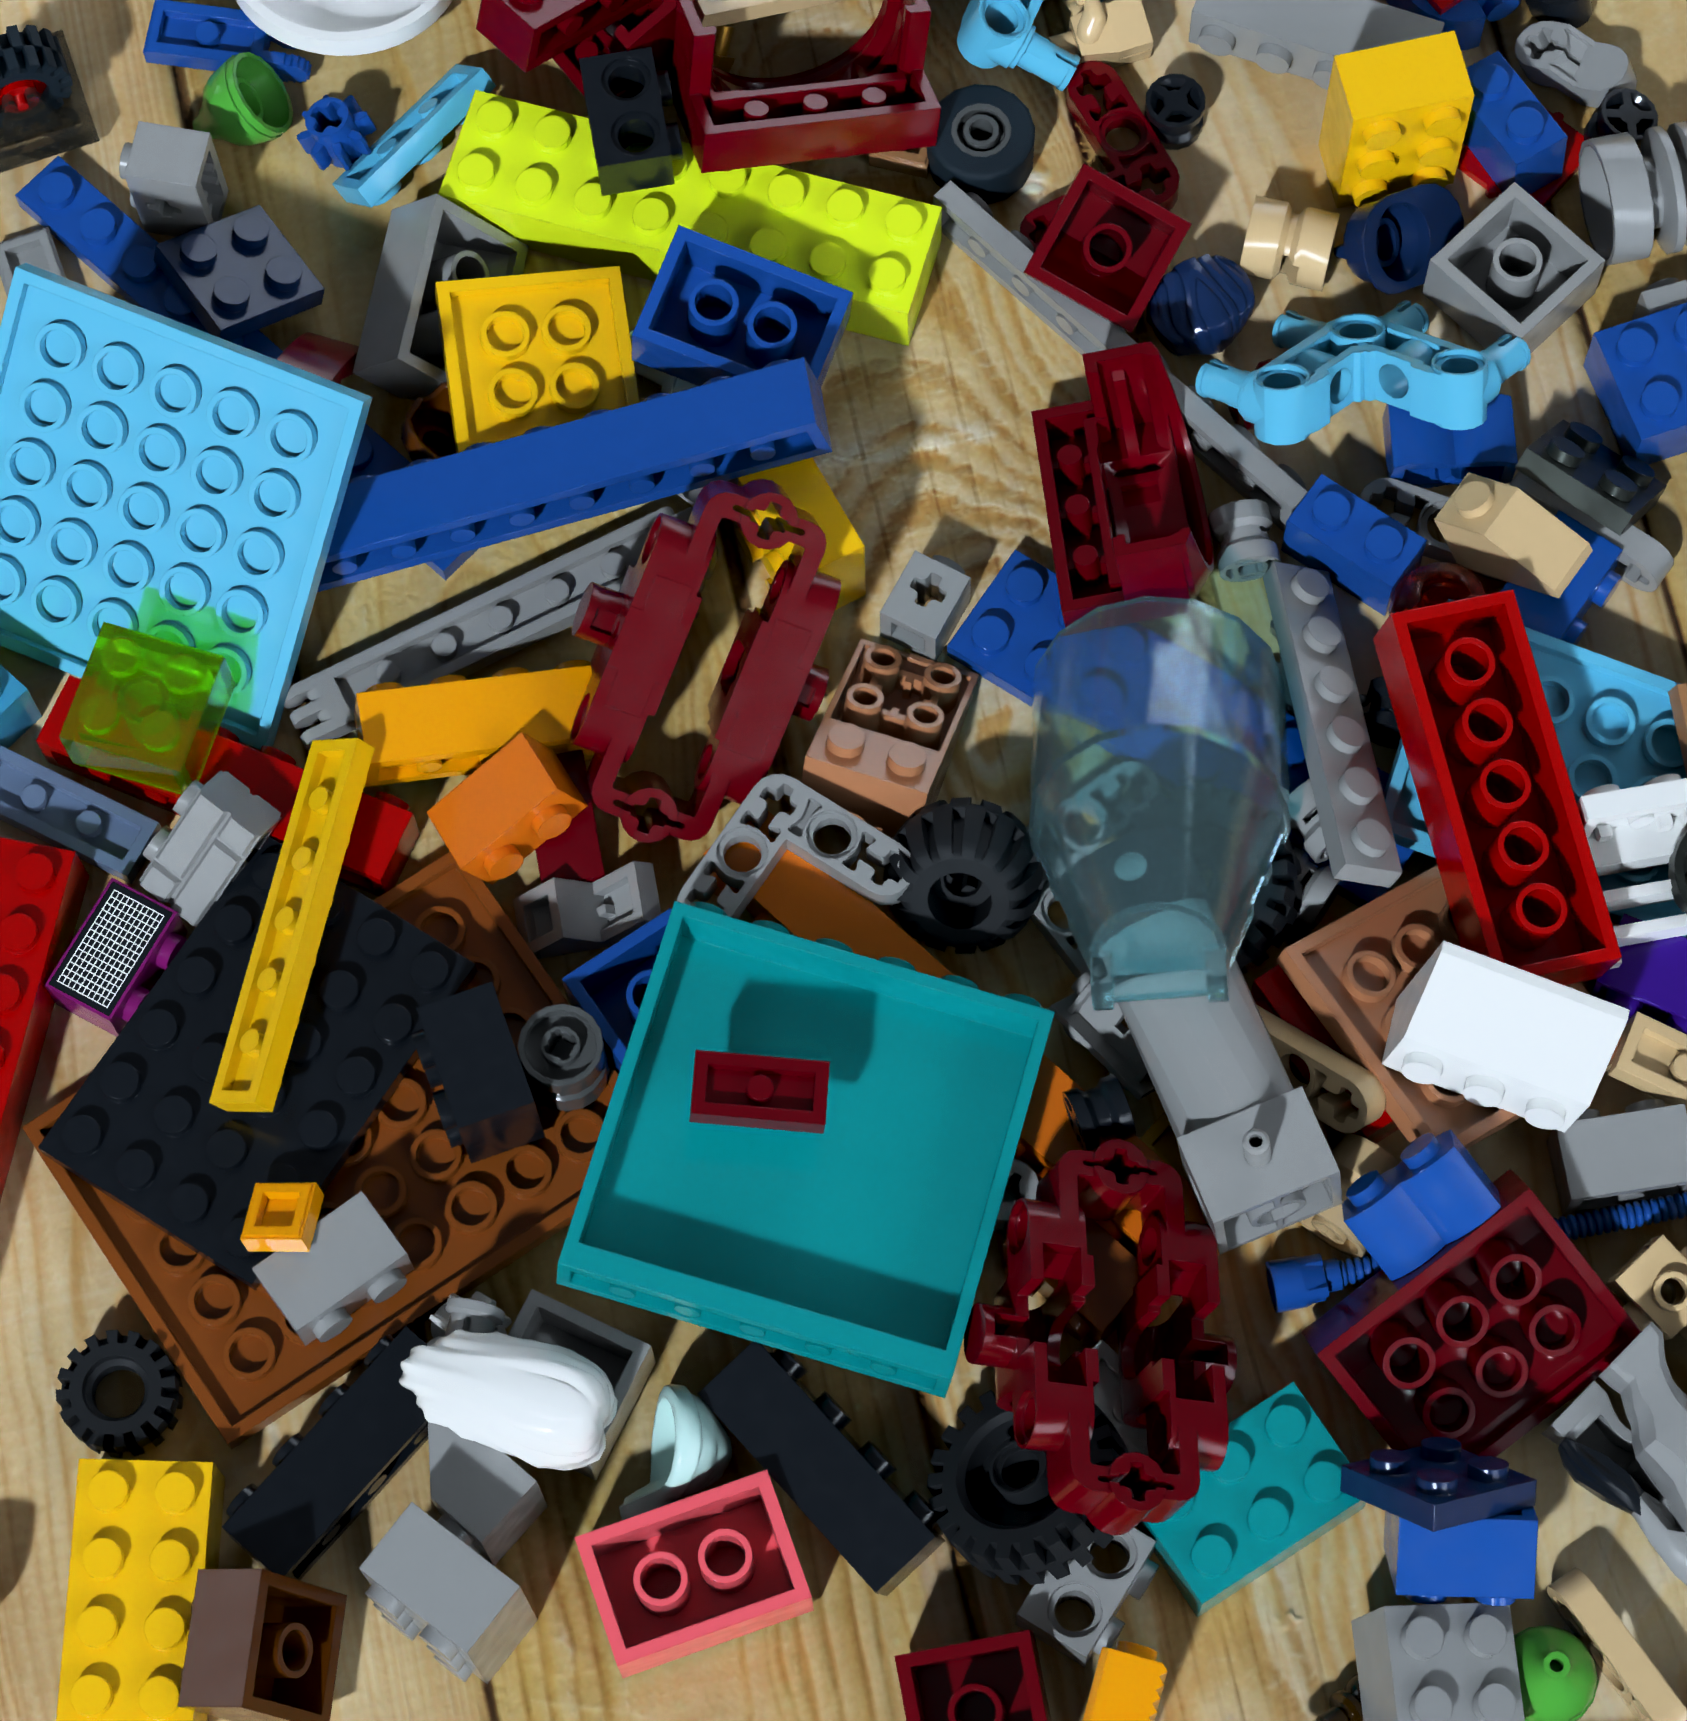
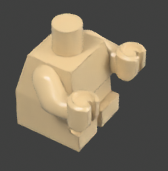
(1107, 32)

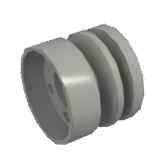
(1635, 193)

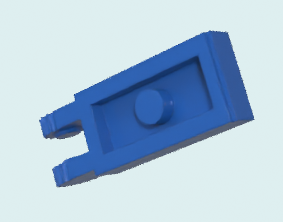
(208, 35)

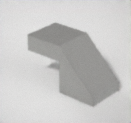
(586, 916)

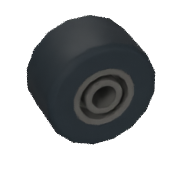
(981, 165)

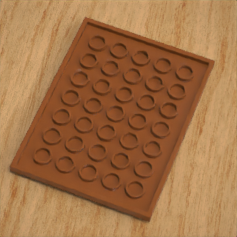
(447, 1213)

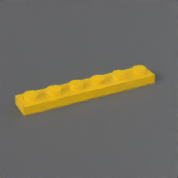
(292, 926)

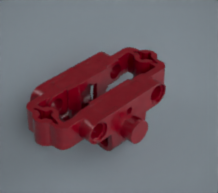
(761, 682)

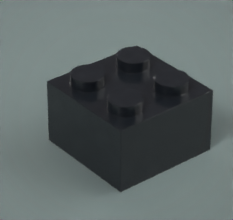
(476, 1061)

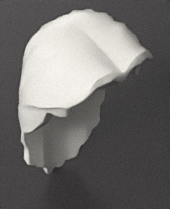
(514, 1396)

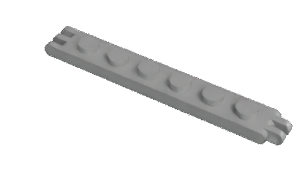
(472, 632)

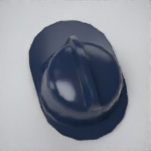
(1398, 235)

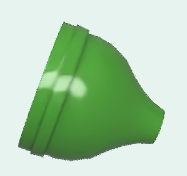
(244, 102)
(1554, 1674)

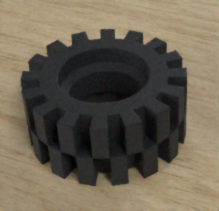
(98, 1361)

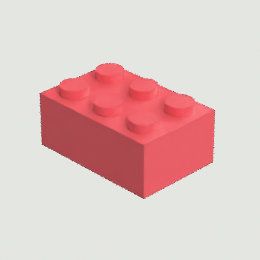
(694, 1573)

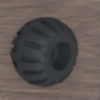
(966, 875)

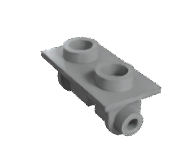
(1103, 1037)

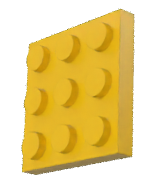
(533, 350)

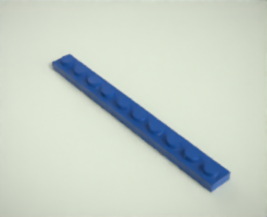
(125, 260)

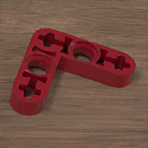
(1127, 167)

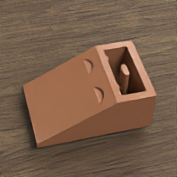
(888, 734)

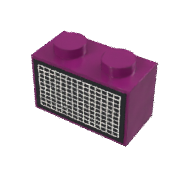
(116, 957)

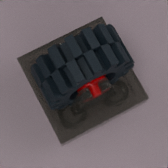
(40, 98)

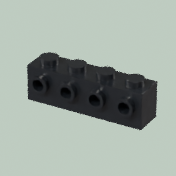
(822, 1466)
(335, 1468)

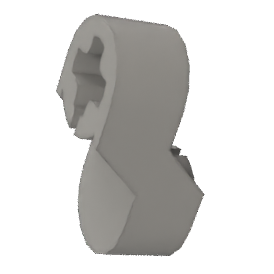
(1572, 62)

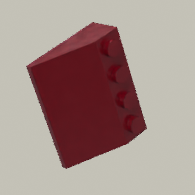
(1477, 1334)

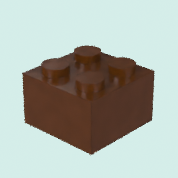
(261, 1647)

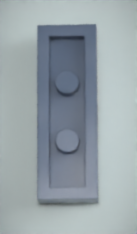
(73, 816)

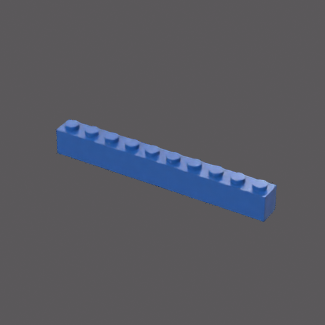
(577, 470)

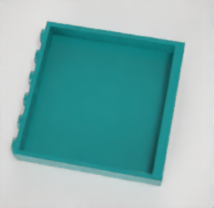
(806, 1241)

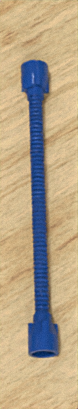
(1306, 1280)

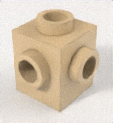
(1640, 1284)

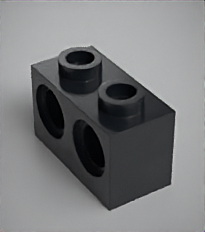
(626, 121)

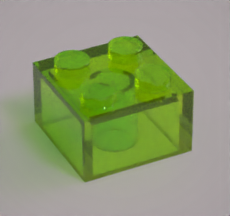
(147, 709)

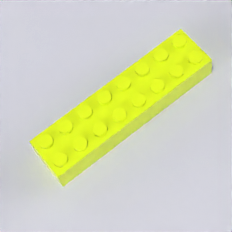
(540, 183)

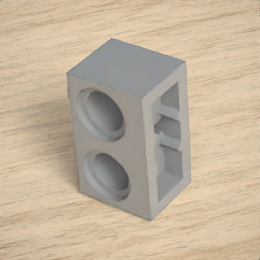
(1098, 1590)

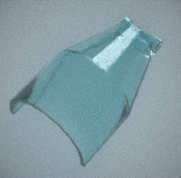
(1158, 791)

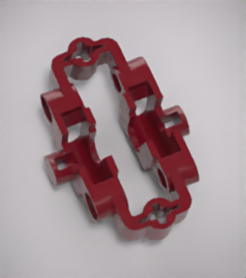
(1159, 1385)

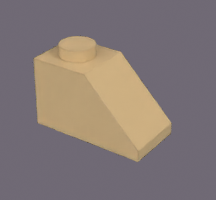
(1510, 536)

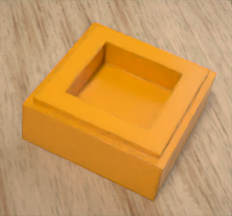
(282, 1217)

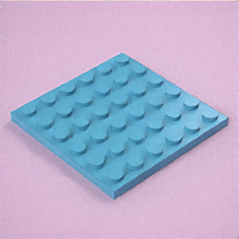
(163, 489)

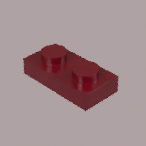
(759, 1091)

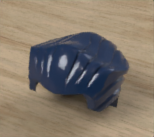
(1201, 305)

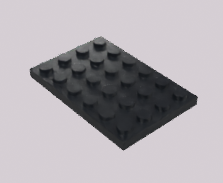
(145, 1113)

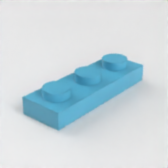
(413, 137)

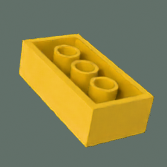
(133, 1585)

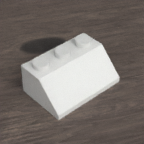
(1503, 1037)

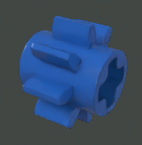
(336, 132)

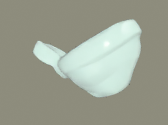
(686, 1451)

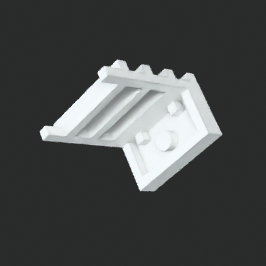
(1635, 832)

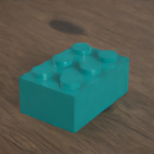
(1259, 1506)

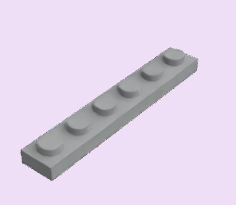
(1332, 726)

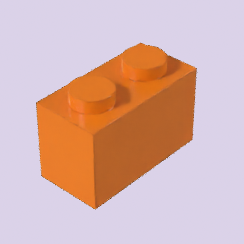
(507, 809)

